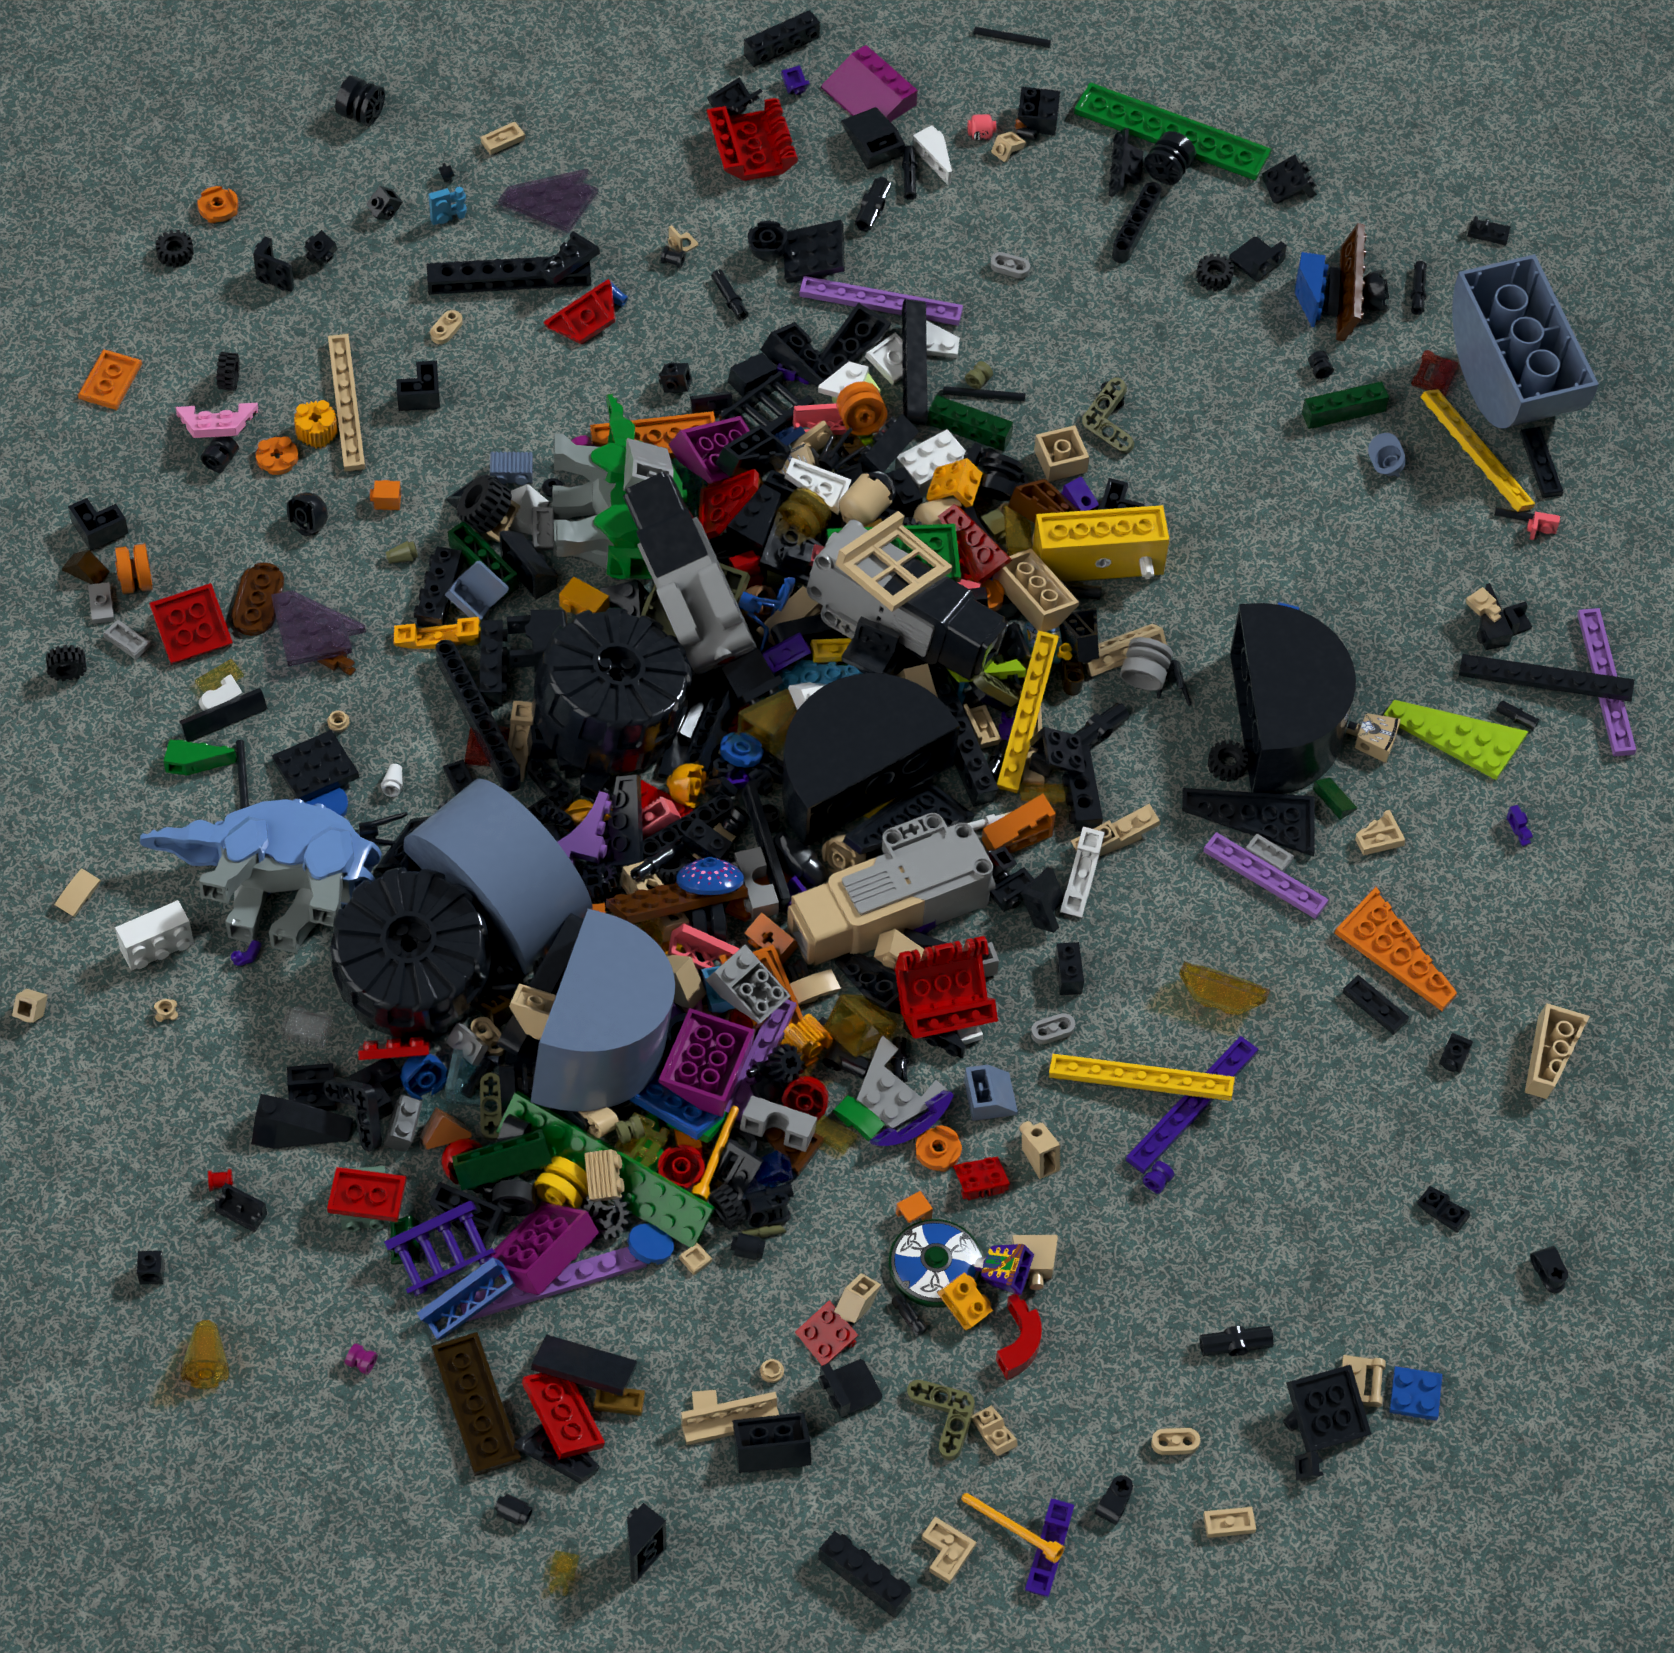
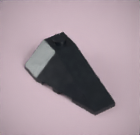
(855, 336)
(793, 350)
(872, 980)
(290, 1124)

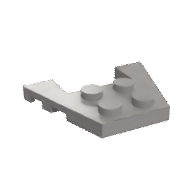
(887, 1094)

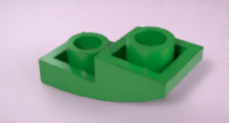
(859, 1116)

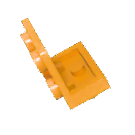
(955, 479)

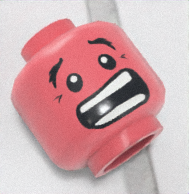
(981, 127)

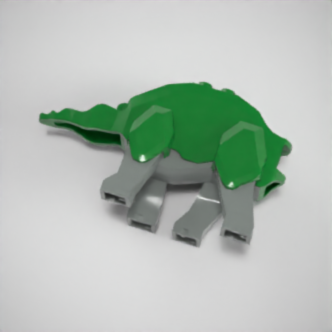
(611, 534)

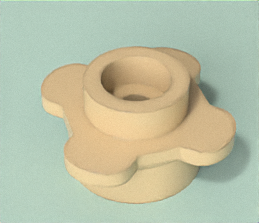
(165, 1004)

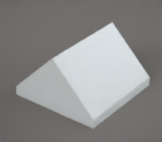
(526, 498)

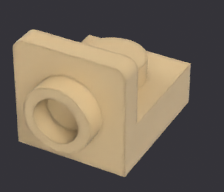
(1006, 144)

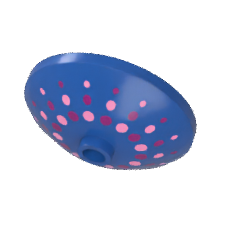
(710, 877)

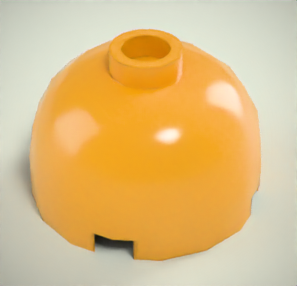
(684, 781)

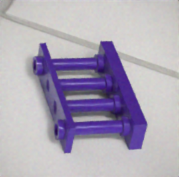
(421, 1234)

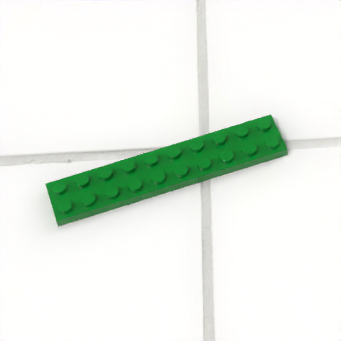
(1150, 122)
(649, 1193)

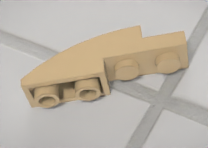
(1125, 830)

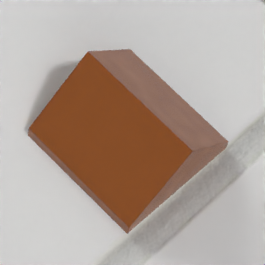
(442, 1130)

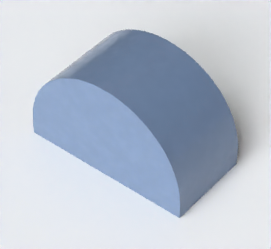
(1518, 345)
(507, 864)
(606, 1019)

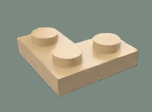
(953, 1546)

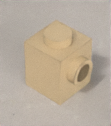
(29, 1005)

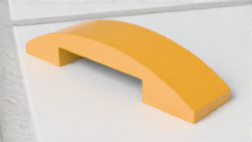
(426, 638)

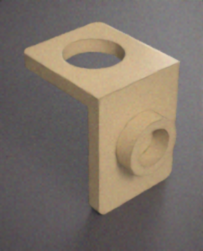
(676, 240)

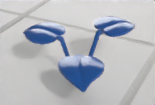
(753, 604)

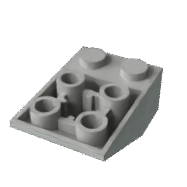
(645, 461)
(748, 985)

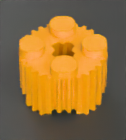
(315, 423)
(808, 1037)

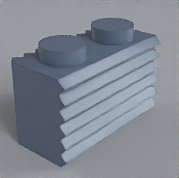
(512, 467)

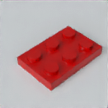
(366, 1194)

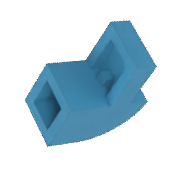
(713, 1000)

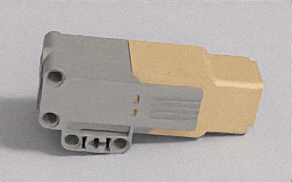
(914, 882)

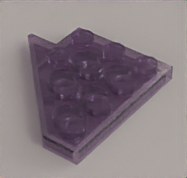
(552, 200)
(311, 629)

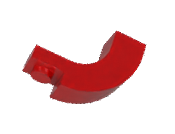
(1020, 1354)

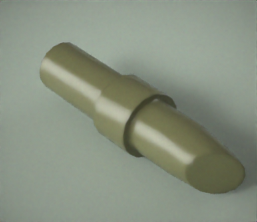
(765, 1231)

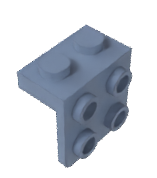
(476, 590)

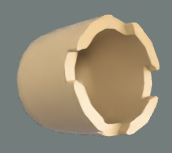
(864, 500)
(929, 511)

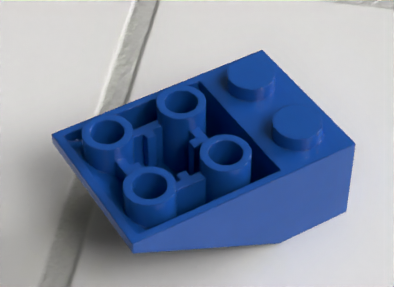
(1310, 284)

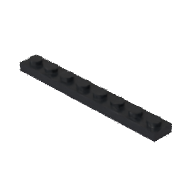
(1547, 677)

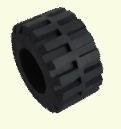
(484, 503)

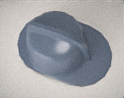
(1387, 454)

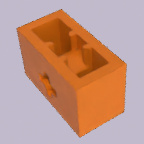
(763, 929)

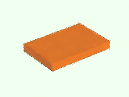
(110, 379)

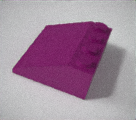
(870, 82)
(701, 446)
(707, 1060)
(544, 1245)

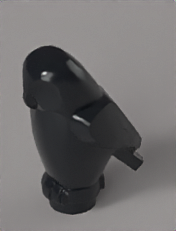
(799, 860)

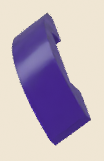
(937, 1106)
(1054, 1529)

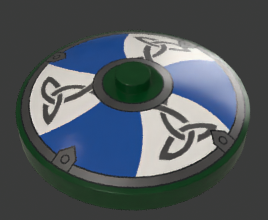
(930, 1257)

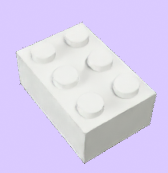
(929, 455)
(154, 935)

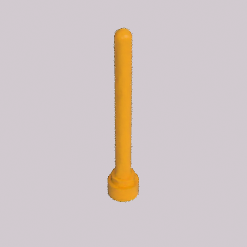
(702, 1189)
(1051, 1549)

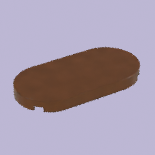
(253, 601)

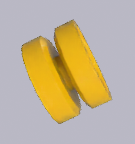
(562, 1183)

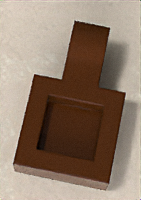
(339, 661)

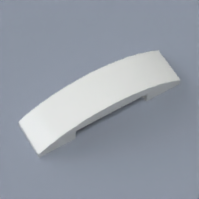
(1082, 872)

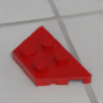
(585, 315)

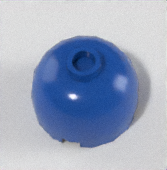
(425, 1072)

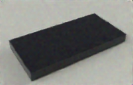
(584, 1365)

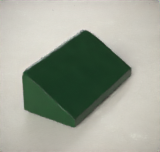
(1334, 797)
(396, 1228)

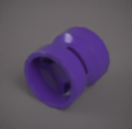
(1158, 1177)

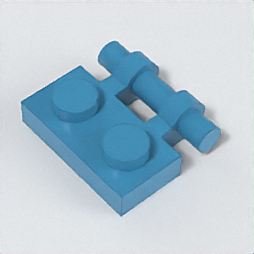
(441, 208)

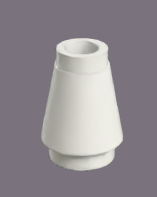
(392, 782)

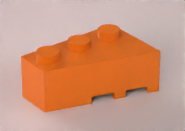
(1021, 827)

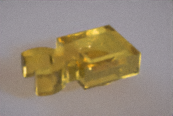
(563, 1568)

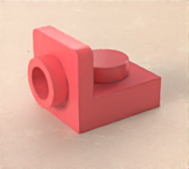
(1543, 522)

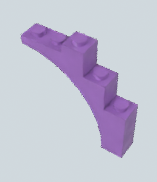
(585, 839)

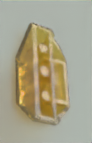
(1221, 989)

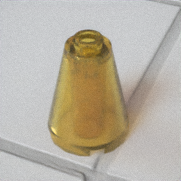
(205, 1357)

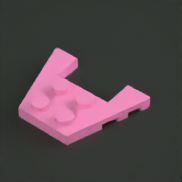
(216, 424)

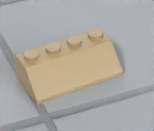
(1036, 591)

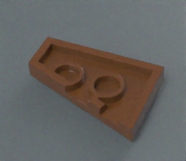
(798, 1158)

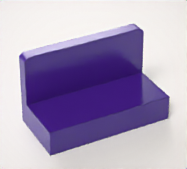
(786, 652)

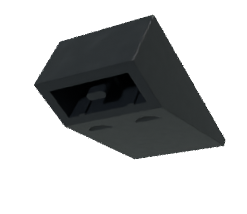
(874, 137)

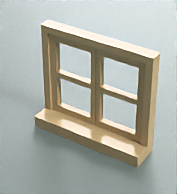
(872, 542)

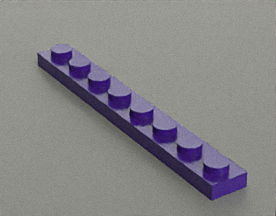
(1188, 1109)

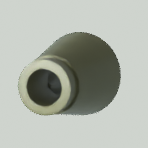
(402, 553)

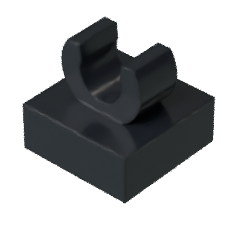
(1307, 1466)

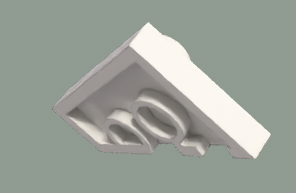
(822, 482)

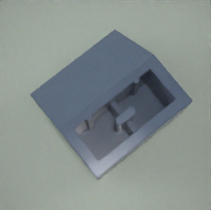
(989, 1092)

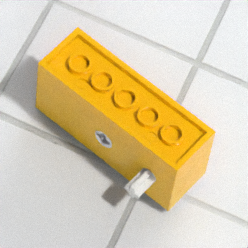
(1103, 543)

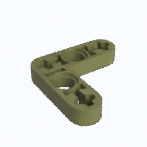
(1102, 422)
(997, 688)
(486, 1117)
(955, 1412)

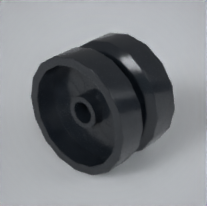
(713, 924)

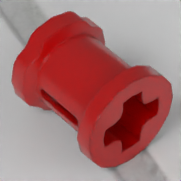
(218, 1179)

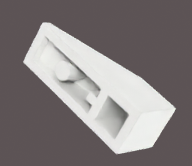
(932, 148)

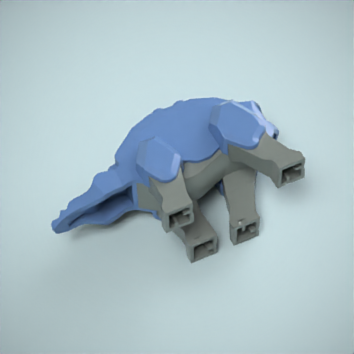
(273, 851)

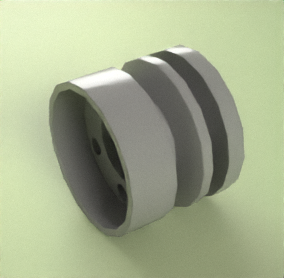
(1146, 664)

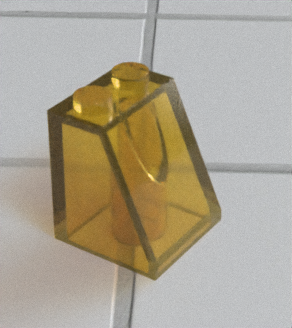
(769, 720)
(858, 1024)

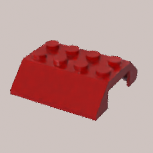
(753, 142)
(944, 988)

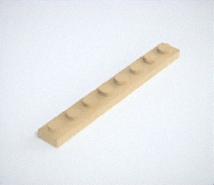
(346, 402)

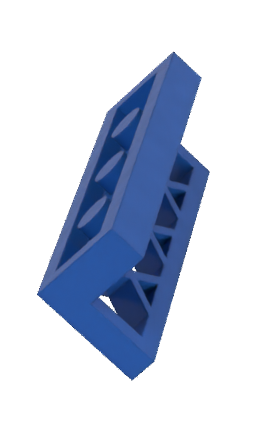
(461, 1292)

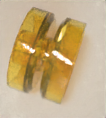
(806, 511)

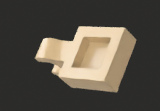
(1483, 603)

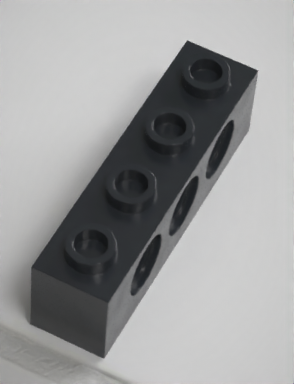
(1088, 797)

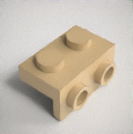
(982, 725)

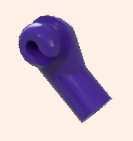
(247, 957)

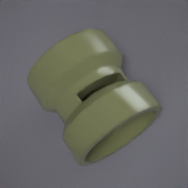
(980, 373)
(630, 1129)

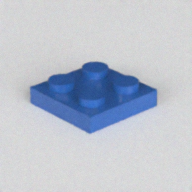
(1415, 1393)

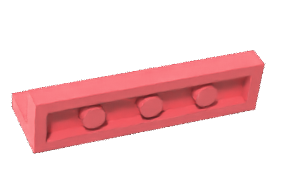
(812, 415)
(696, 940)

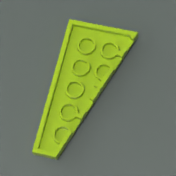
(1473, 741)

